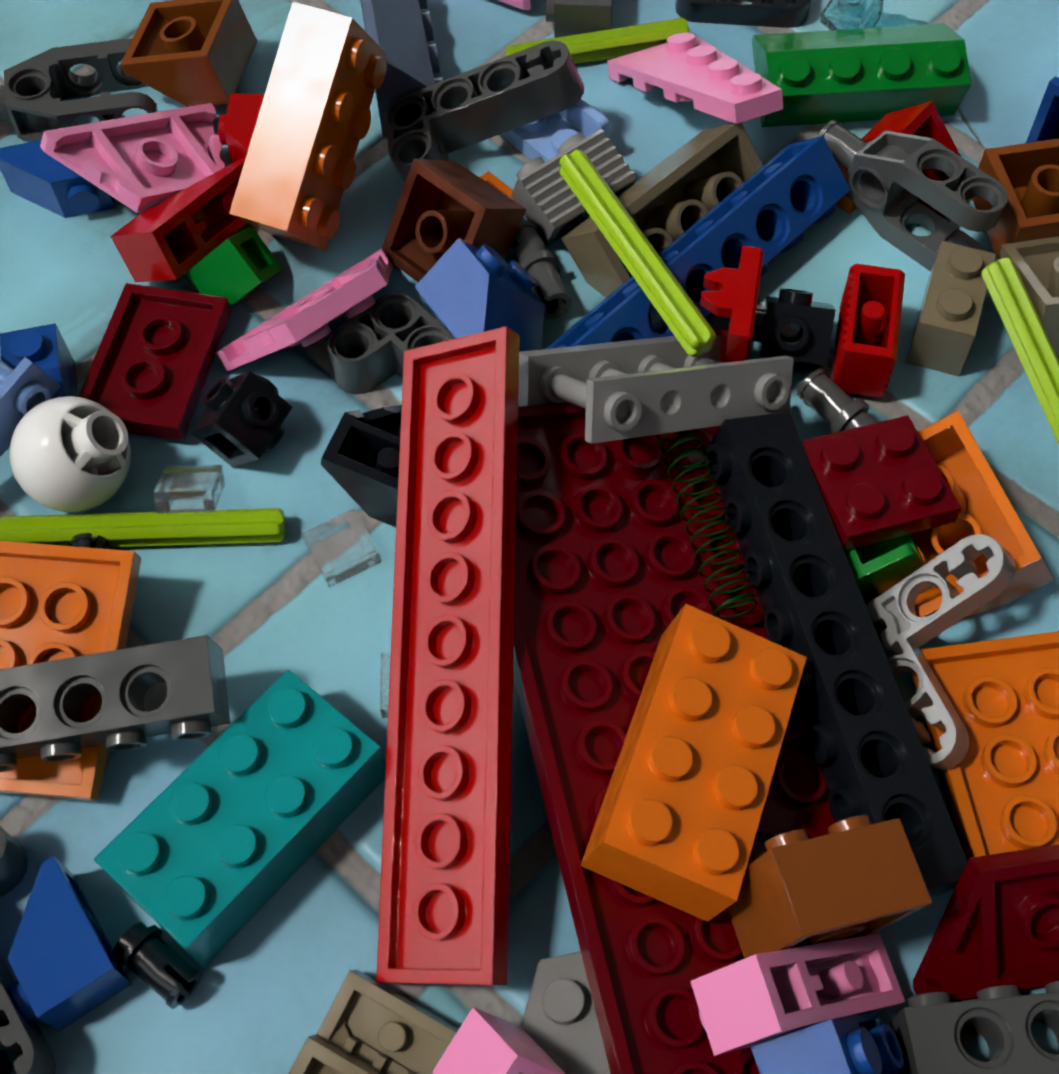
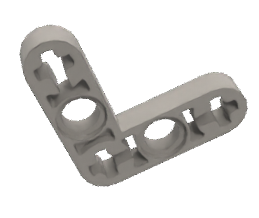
(907, 632)

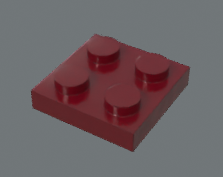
(880, 482)

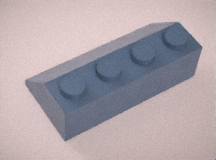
(403, 35)

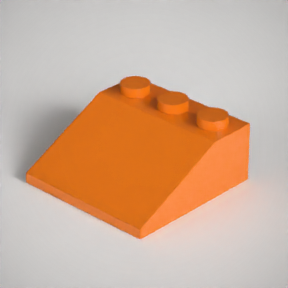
(983, 511)

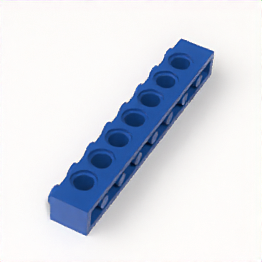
(763, 212)

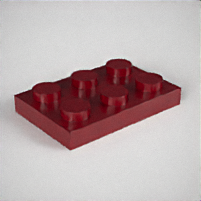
(156, 358)

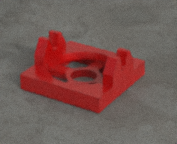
(735, 297)

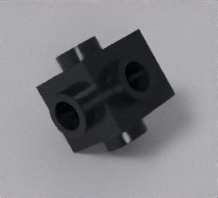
(813, 337)
(242, 418)

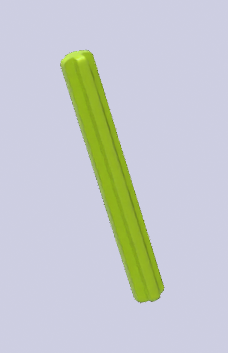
(637, 254)
(150, 528)

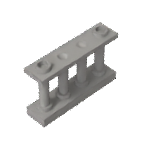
(652, 386)

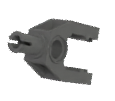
(37, 85)
(889, 181)

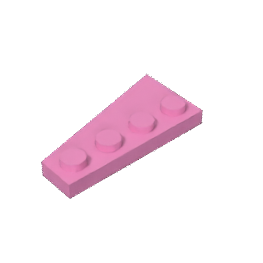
(702, 74)

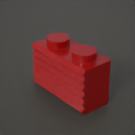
(868, 330)

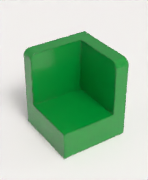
(235, 267)
(883, 564)

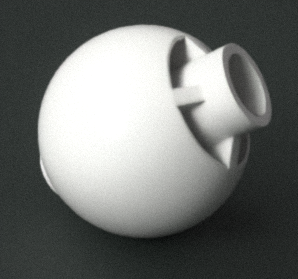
(70, 454)

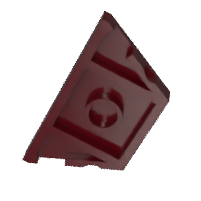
(997, 926)

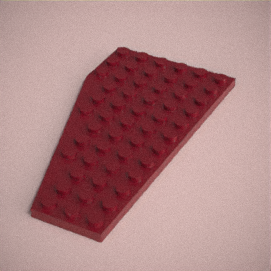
(594, 591)

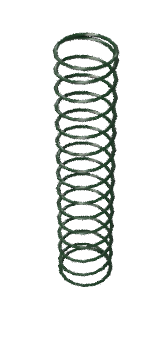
(687, 453)

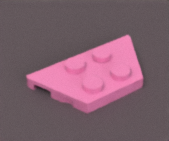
(141, 155)
(309, 316)

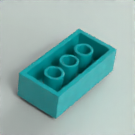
(244, 817)

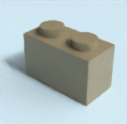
(950, 309)

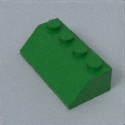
(862, 72)

